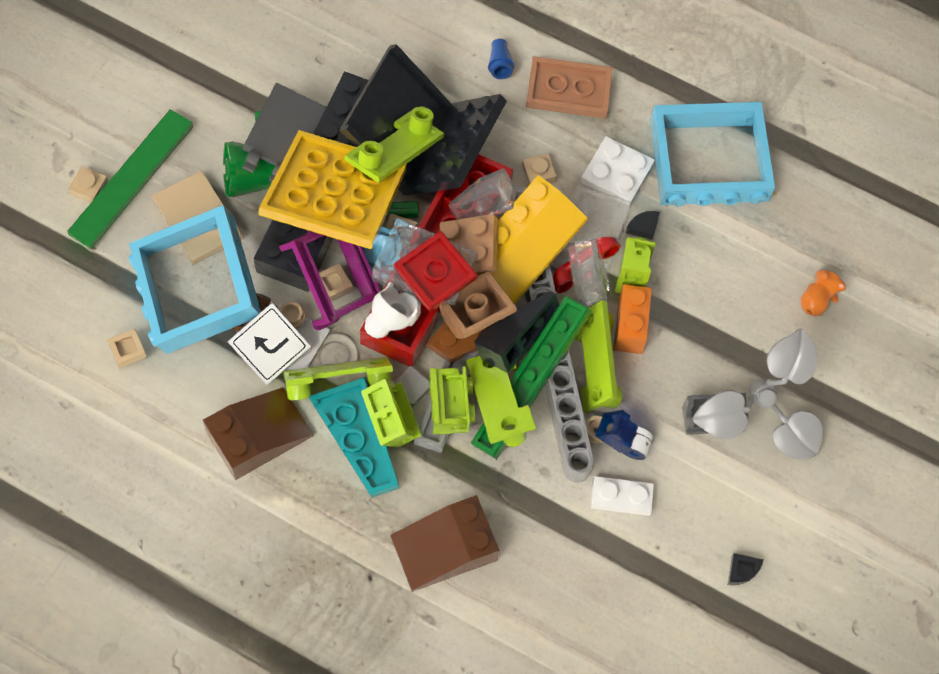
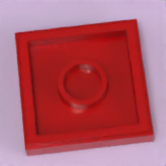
(435, 271)

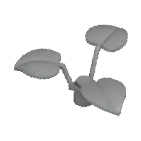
(800, 435)

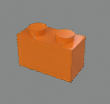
(632, 319)

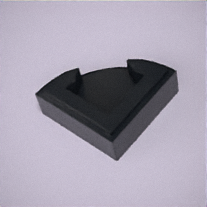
(643, 224)
(743, 569)

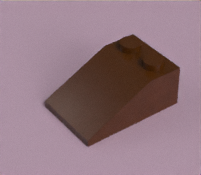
(256, 431)
(445, 544)

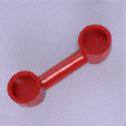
(562, 277)

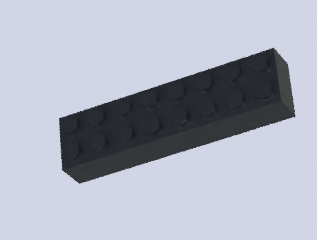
(284, 265)

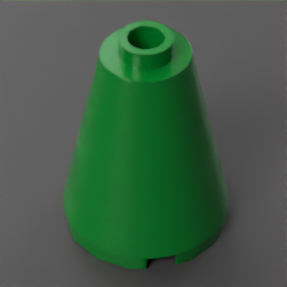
(238, 180)

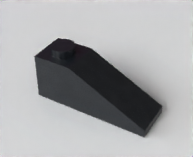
(512, 336)

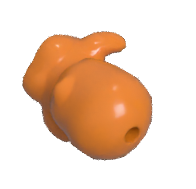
(818, 294)

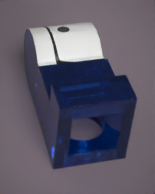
(625, 435)

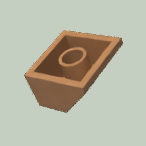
(477, 307)

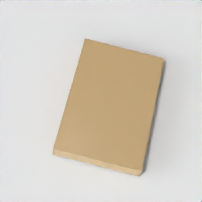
(186, 201)

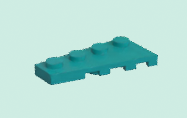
(353, 430)

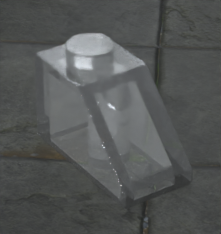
(485, 196)
(588, 272)

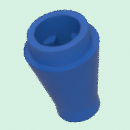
(500, 61)

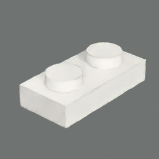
(622, 496)

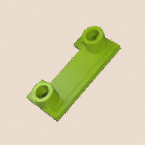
(413, 137)
(599, 361)
(299, 380)
(498, 404)

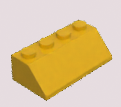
(533, 236)

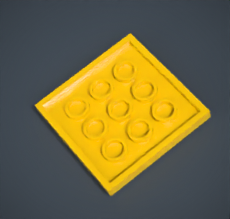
(327, 194)

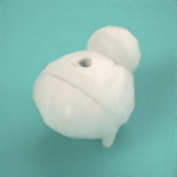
(392, 312)

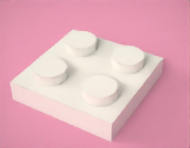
(617, 170)

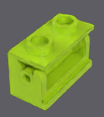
(634, 263)
(450, 401)
(391, 413)

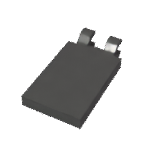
(278, 125)

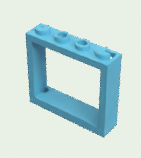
(711, 116)
(214, 323)

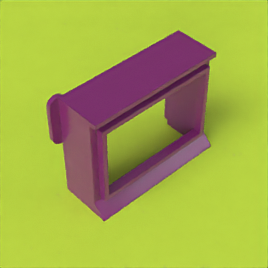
(358, 266)

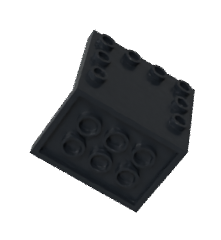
(400, 87)

